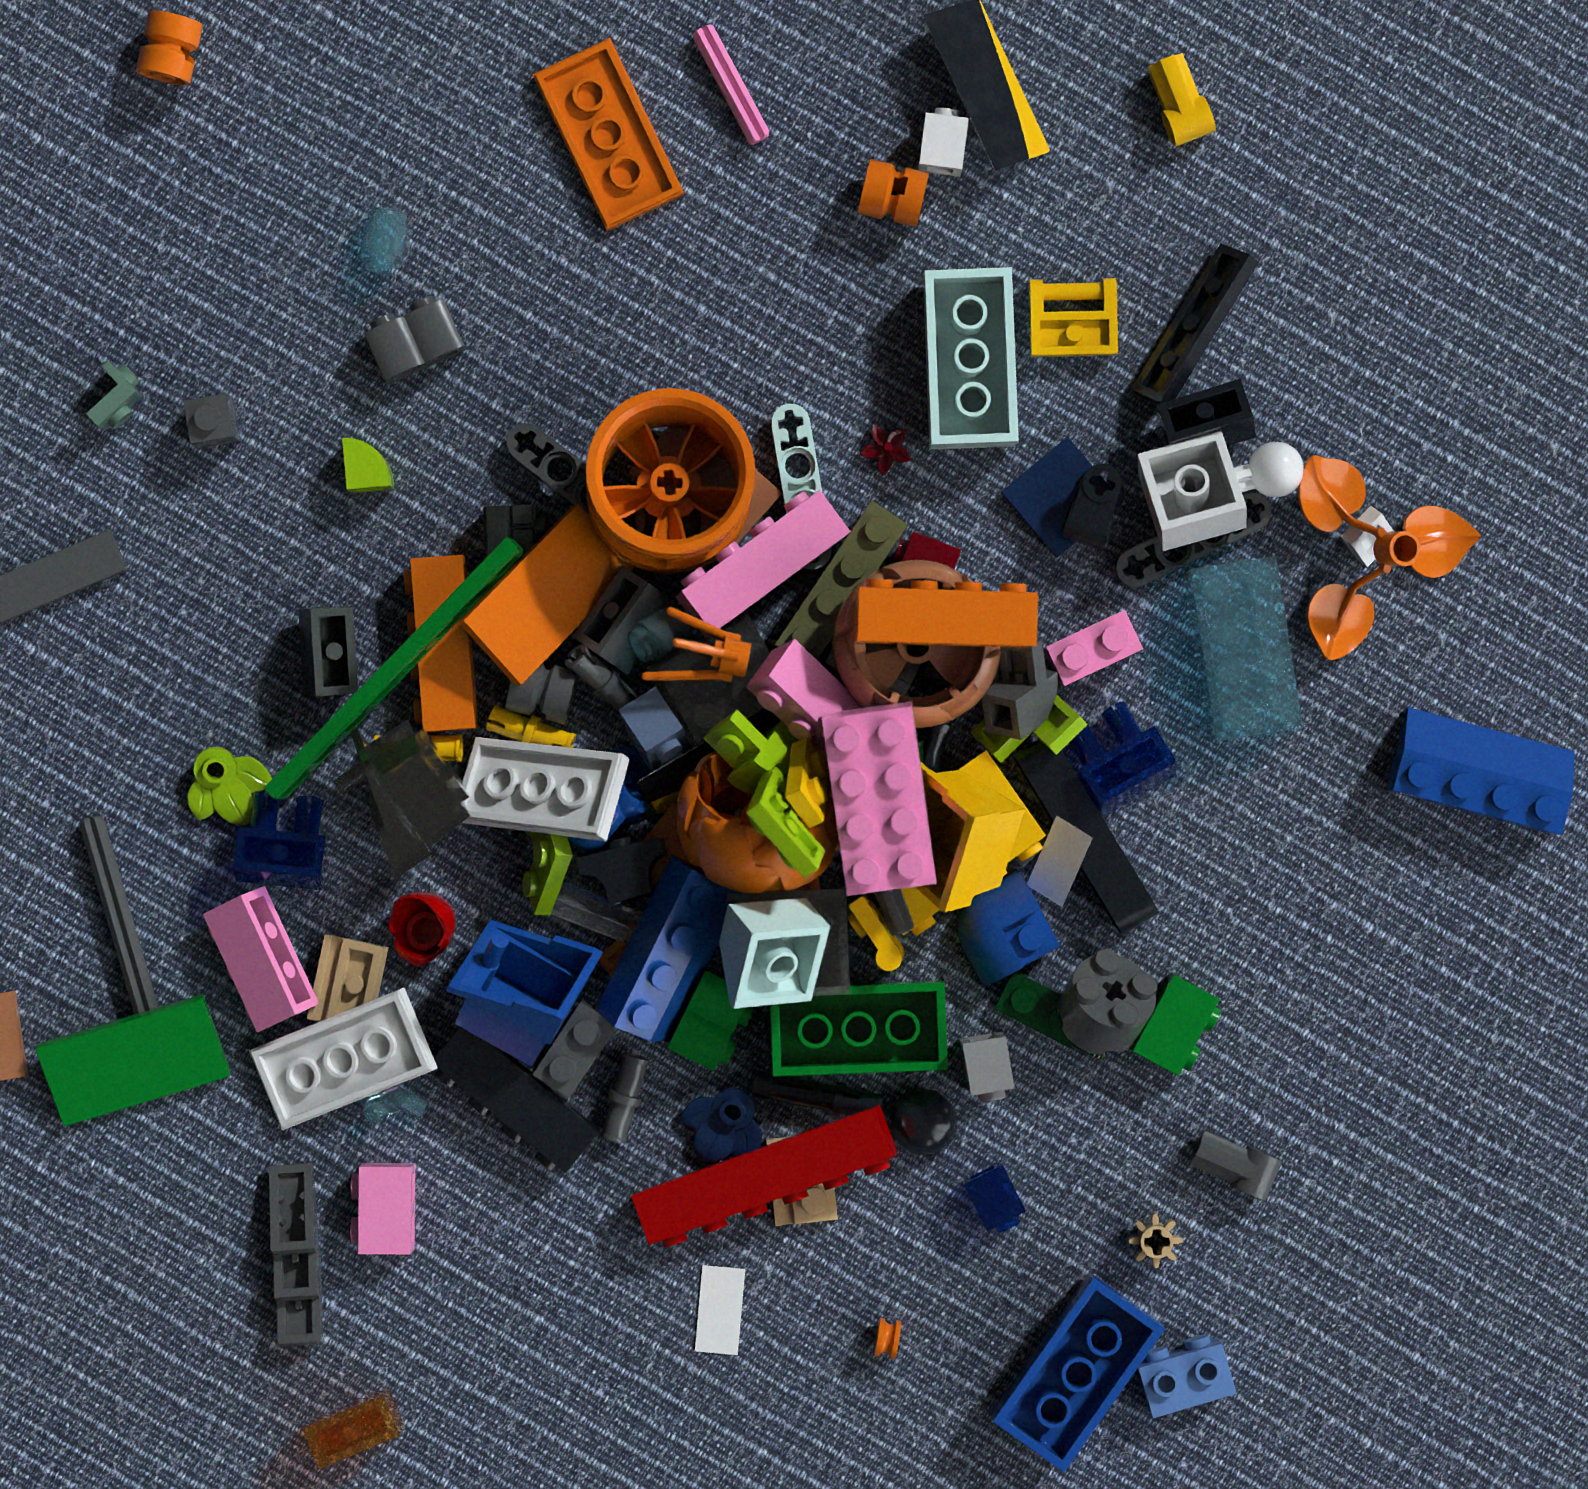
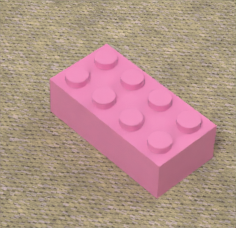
(879, 798)

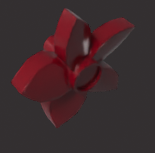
(886, 449)

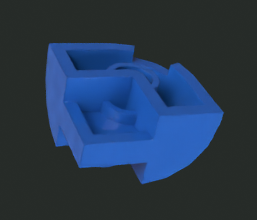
(1004, 930)

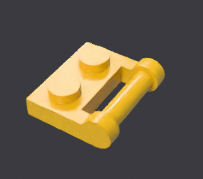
(1073, 331)
(868, 920)

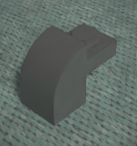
(1022, 696)

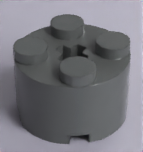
(1106, 1003)

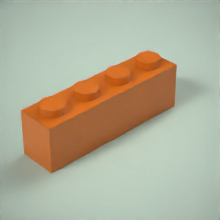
(945, 616)
(447, 671)

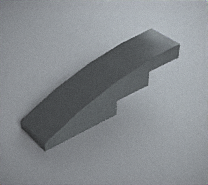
(295, 1254)

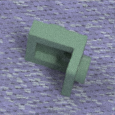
(115, 407)

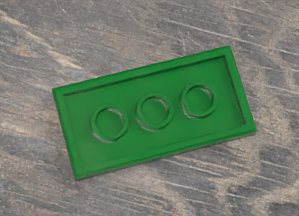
(133, 1060)

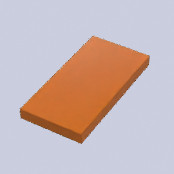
(608, 134)
(543, 596)

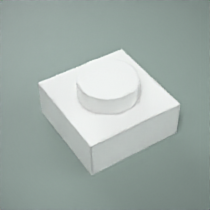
(1361, 542)

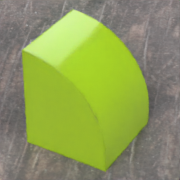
(365, 468)

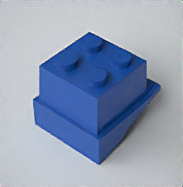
(520, 987)

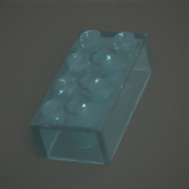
(1243, 649)

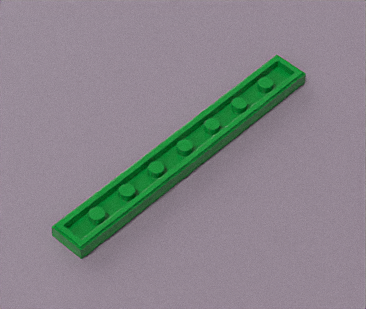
(395, 669)

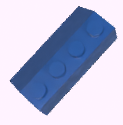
(1482, 772)
(666, 953)

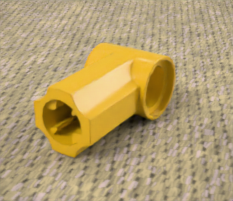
(1184, 111)

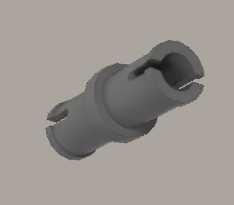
(602, 679)
(624, 1097)

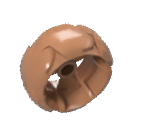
(871, 675)

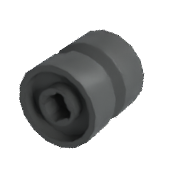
(545, 691)

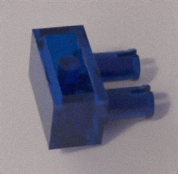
(1129, 769)
(280, 856)

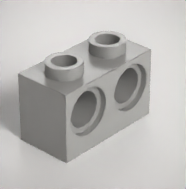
(986, 1066)

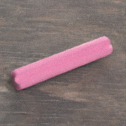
(731, 84)

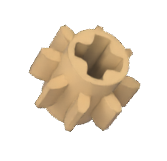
(1163, 1248)

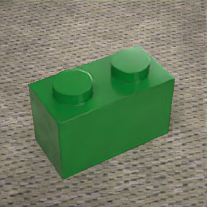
(1176, 1025)

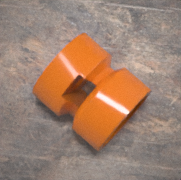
(169, 48)
(877, 189)

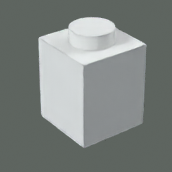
(943, 142)

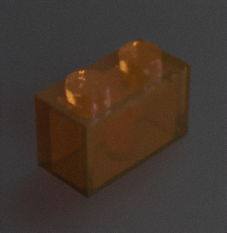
(353, 1428)

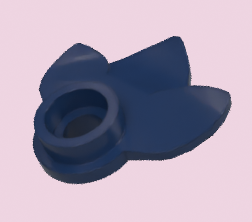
(717, 1130)

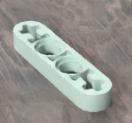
(794, 486)

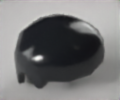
(923, 1121)

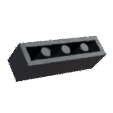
(517, 1098)

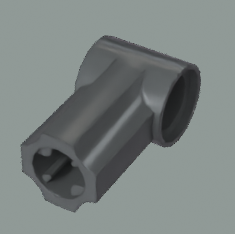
(1245, 1168)

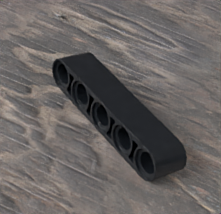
(1104, 862)

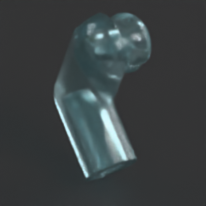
(391, 1101)

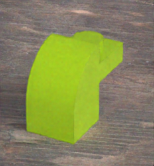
(749, 750)

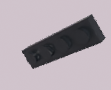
(1195, 325)

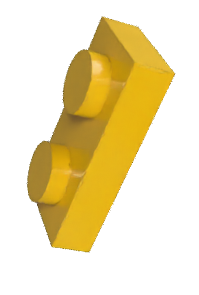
(808, 782)

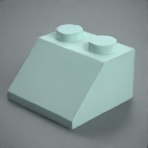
(772, 951)

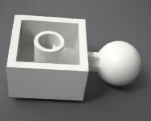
(1217, 486)

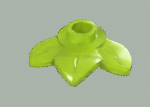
(228, 792)

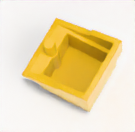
(969, 836)

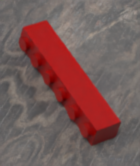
(764, 1175)

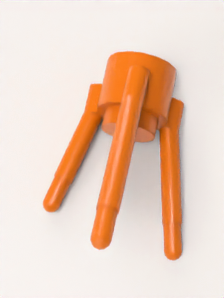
(728, 656)

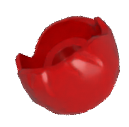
(421, 926)

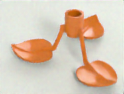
(1430, 544)

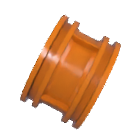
(710, 431)

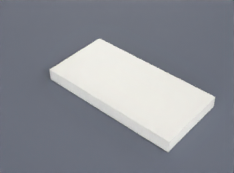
(543, 788)
(343, 1059)

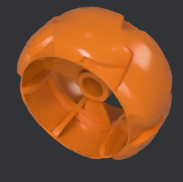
(728, 844)

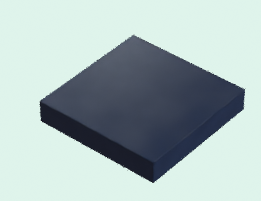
(1047, 490)

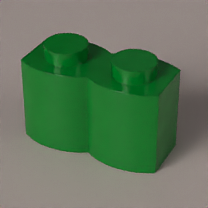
(709, 1024)

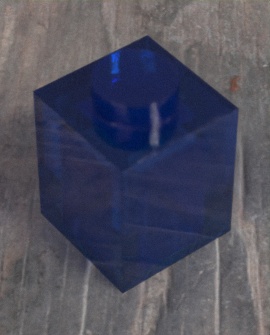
(995, 1198)

